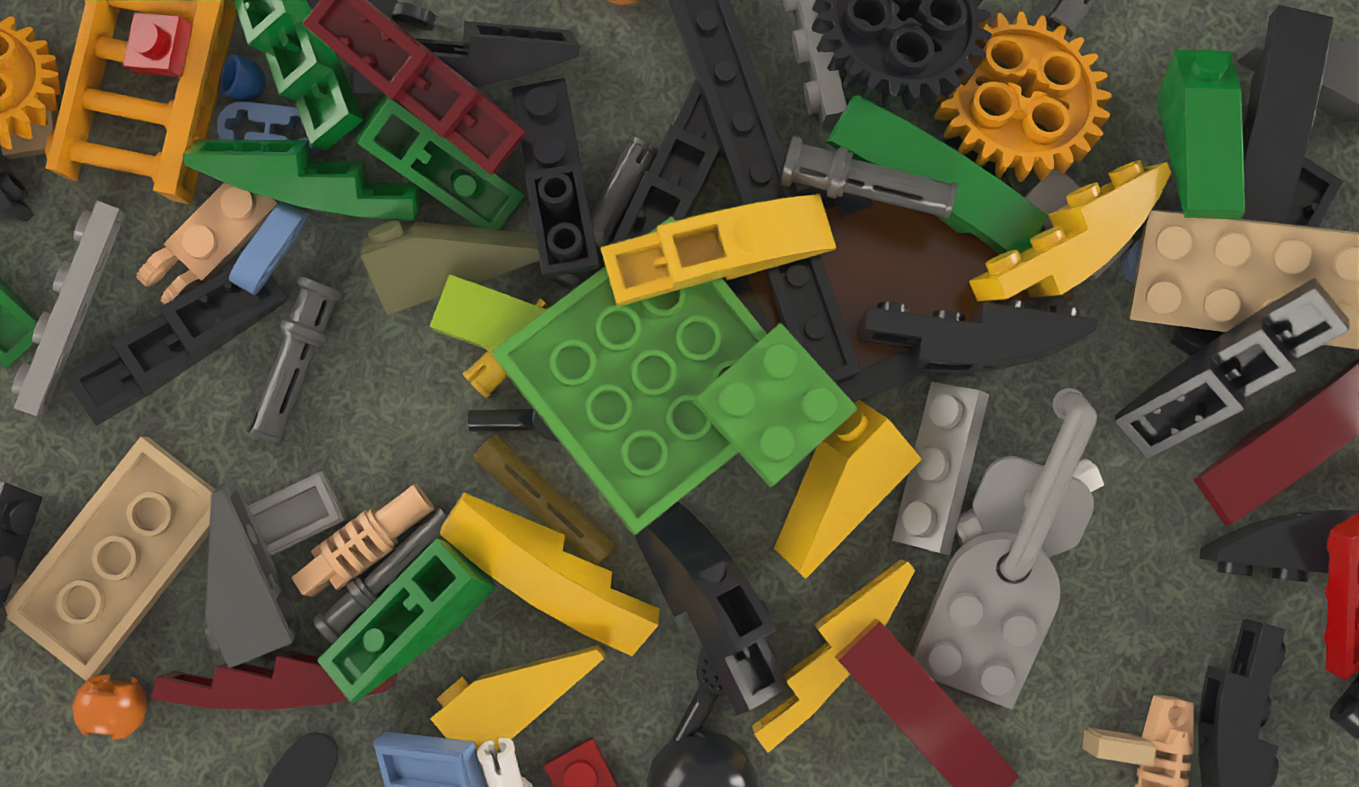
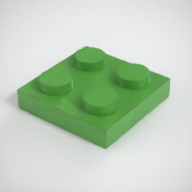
(775, 405)

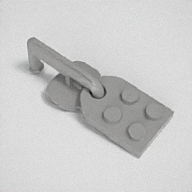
(990, 623)

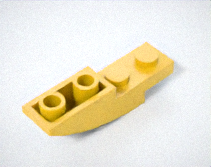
(1083, 236)
(717, 246)

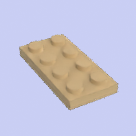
(1228, 269)
(115, 559)

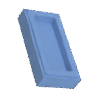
(427, 761)

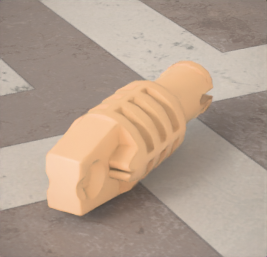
(361, 543)
(1172, 732)

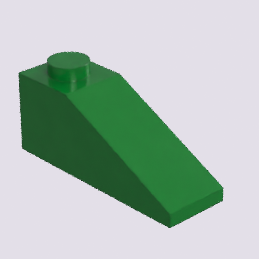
(1204, 132)
(436, 165)
(407, 619)

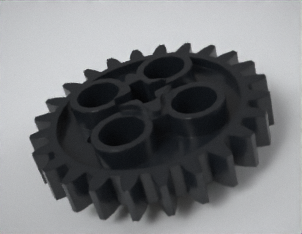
(906, 28)

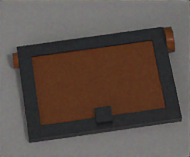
(896, 258)

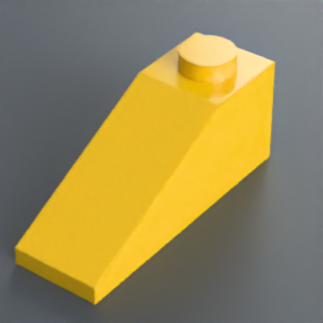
(843, 485)
(510, 698)

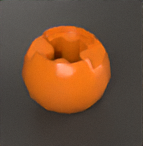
(109, 707)

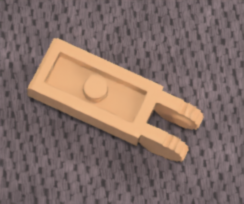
(208, 239)

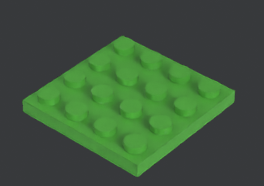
(625, 384)

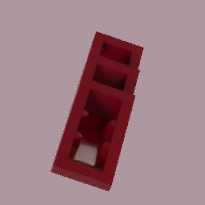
(417, 79)
(1284, 448)
(293, 683)
(923, 710)

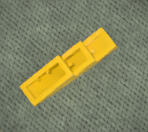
(536, 568)
(820, 672)

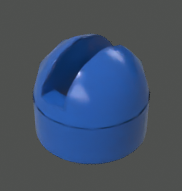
(241, 79)

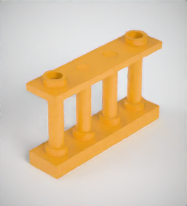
(184, 118)

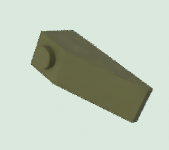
(415, 259)

